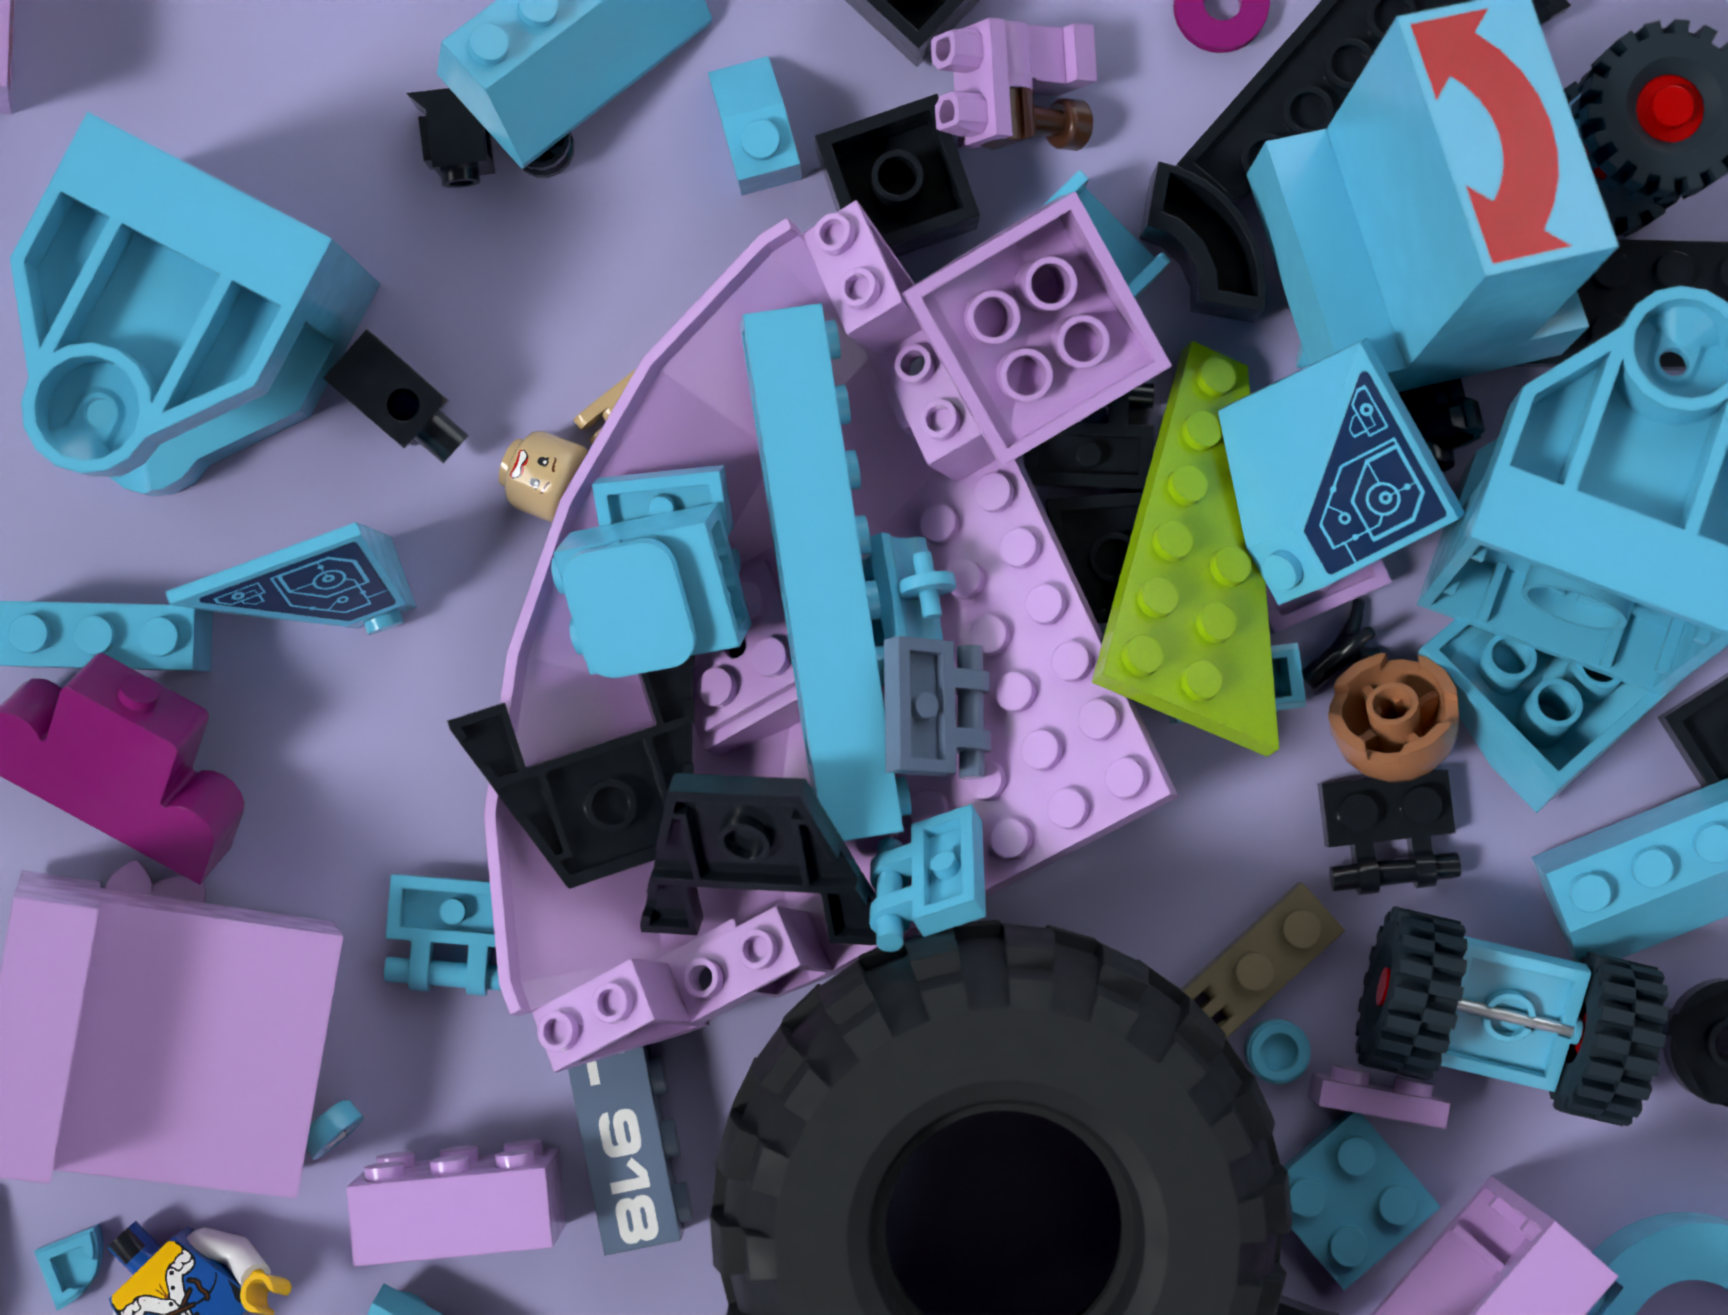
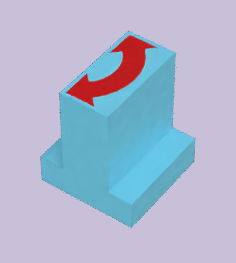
(1440, 203)

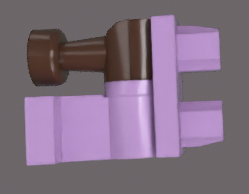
(1000, 69)

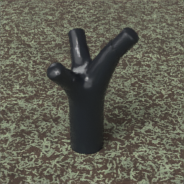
(1343, 651)

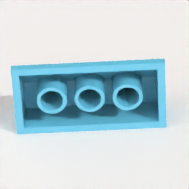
(551, 64)
(1642, 876)

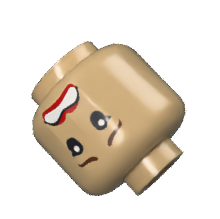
(539, 472)

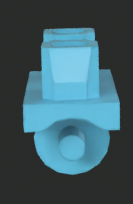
(906, 587)

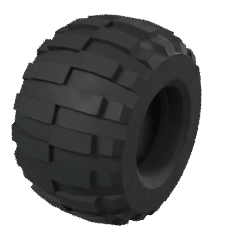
(992, 1025)

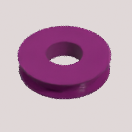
(1220, 35)

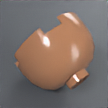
(1394, 717)

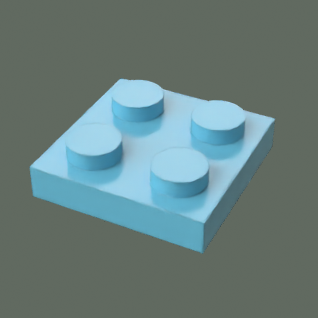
(1353, 1198)

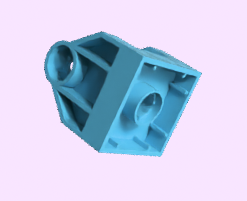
(170, 315)
(1605, 504)

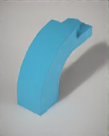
(1661, 1253)

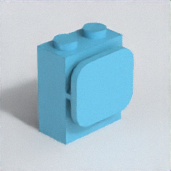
(651, 591)

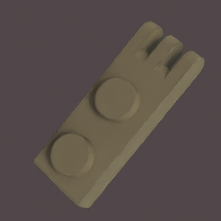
(1264, 957)

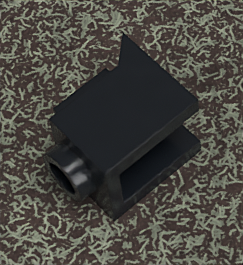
(452, 139)

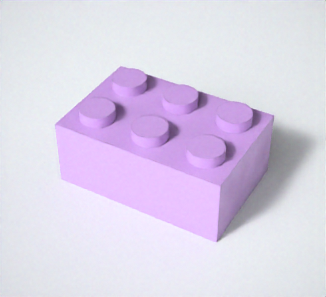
(456, 1204)

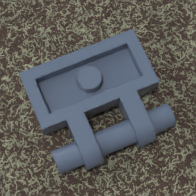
(921, 708)

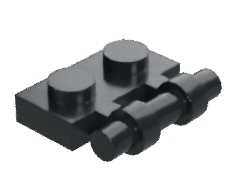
(1098, 454)
(1379, 811)

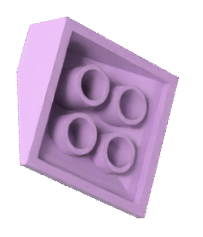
(1036, 328)

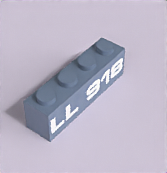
(630, 1150)

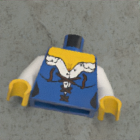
(192, 1274)

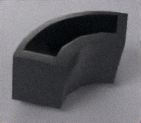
(1208, 241)

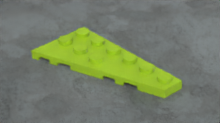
(1189, 599)

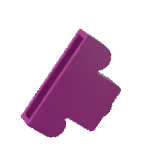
(123, 762)

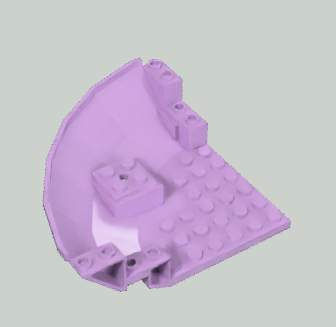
(1062, 752)

